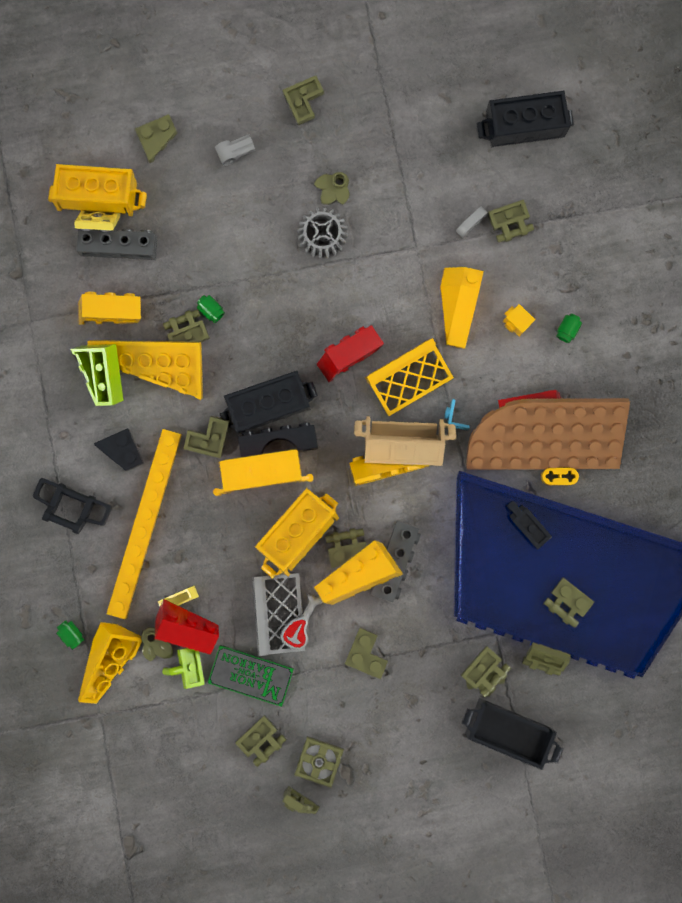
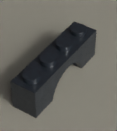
(302, 437)

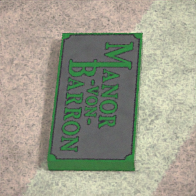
(250, 675)

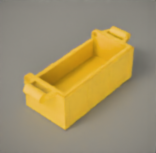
(95, 189)
(261, 471)
(296, 532)

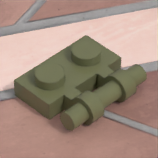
(509, 215)
(192, 333)
(341, 554)
(573, 598)
(546, 659)
(481, 667)
(256, 736)

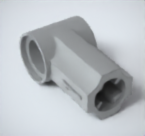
(231, 151)

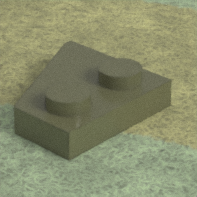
(156, 135)
(296, 801)

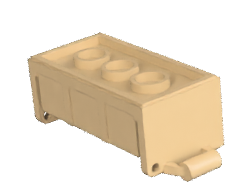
(404, 442)

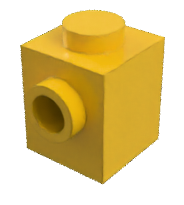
(518, 319)

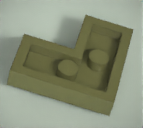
(298, 97)
(210, 443)
(361, 657)

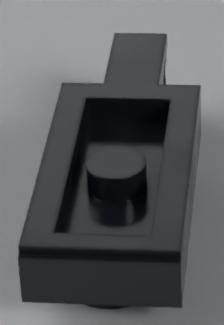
(528, 525)

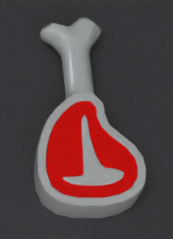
(294, 632)

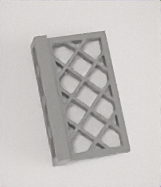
(261, 609)

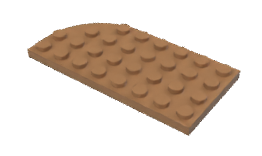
(550, 435)

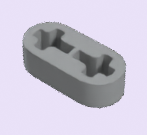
(471, 222)

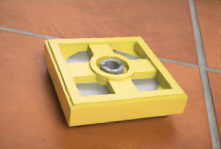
(97, 220)

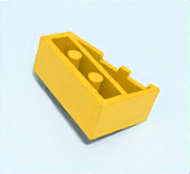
(109, 308)

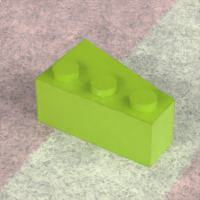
(101, 372)

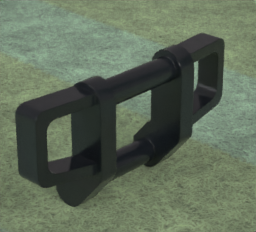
(53, 505)

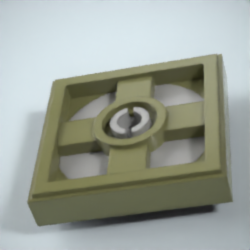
(319, 761)

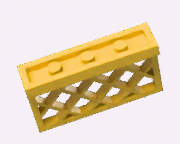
(400, 363)

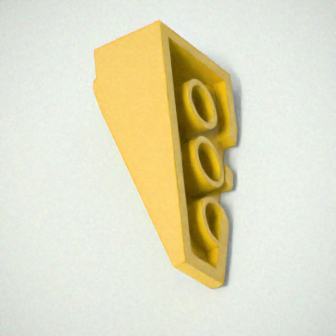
(459, 297)
(369, 472)
(108, 654)

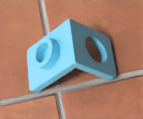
(449, 413)

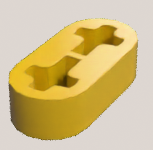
(559, 471)

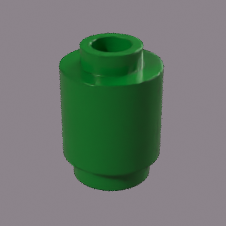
(210, 308)
(569, 328)
(69, 634)

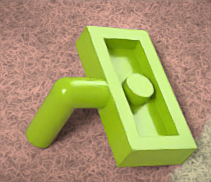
(189, 668)

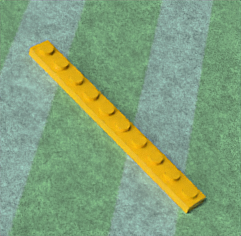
(144, 524)

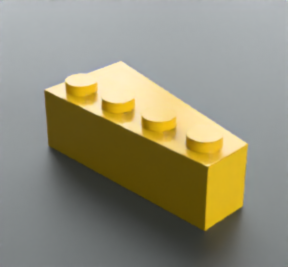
(360, 573)

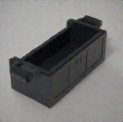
(526, 119)
(268, 402)
(511, 734)

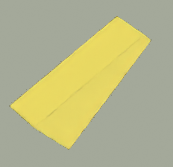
(182, 596)

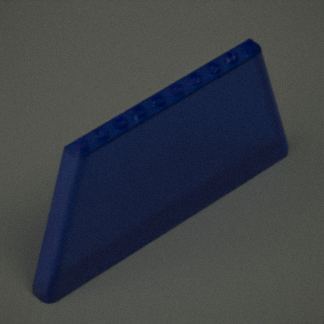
(618, 566)

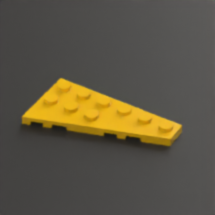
(162, 363)

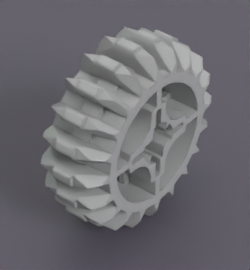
(327, 226)

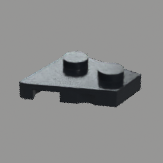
(121, 449)

